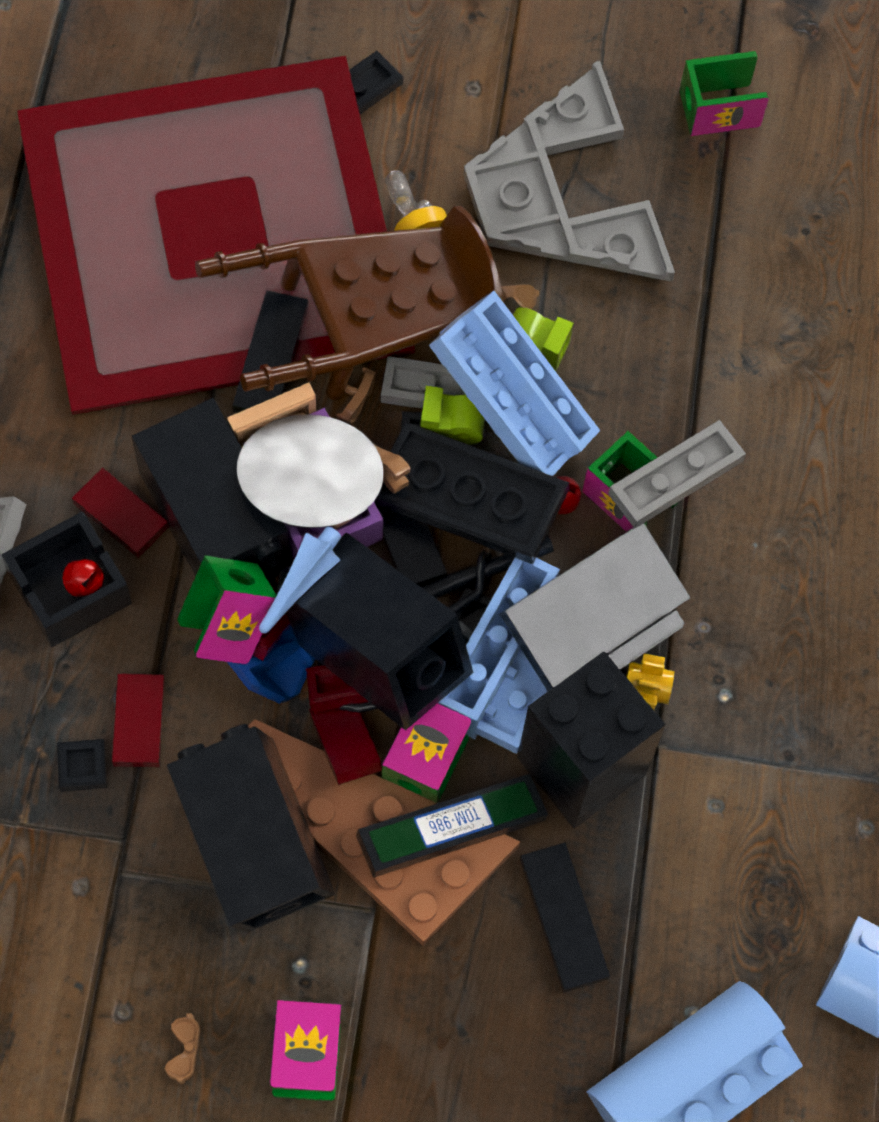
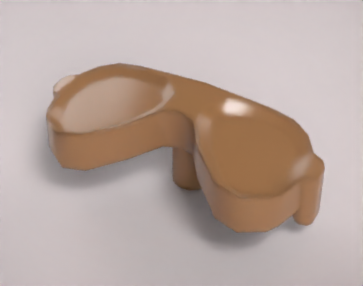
(523, 294)
(359, 395)
(187, 1033)

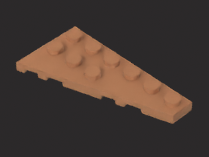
(415, 896)

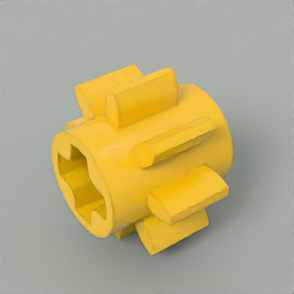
(651, 679)

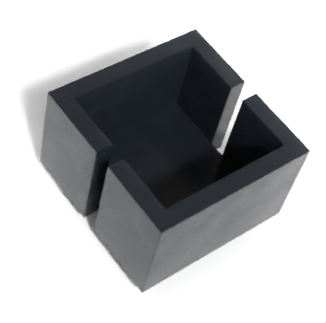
(38, 575)

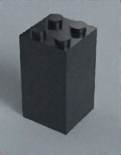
(195, 484)
(381, 634)
(589, 739)
(250, 828)

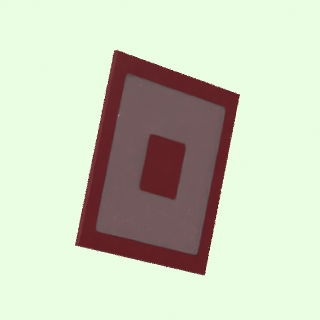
(167, 178)

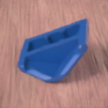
(280, 673)

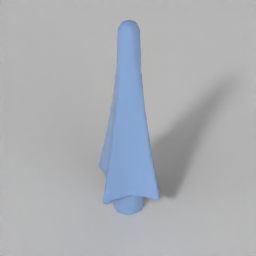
(310, 564)

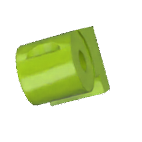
(548, 335)
(451, 416)

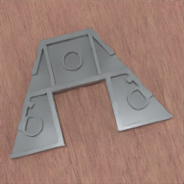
(522, 203)

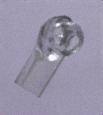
(402, 194)

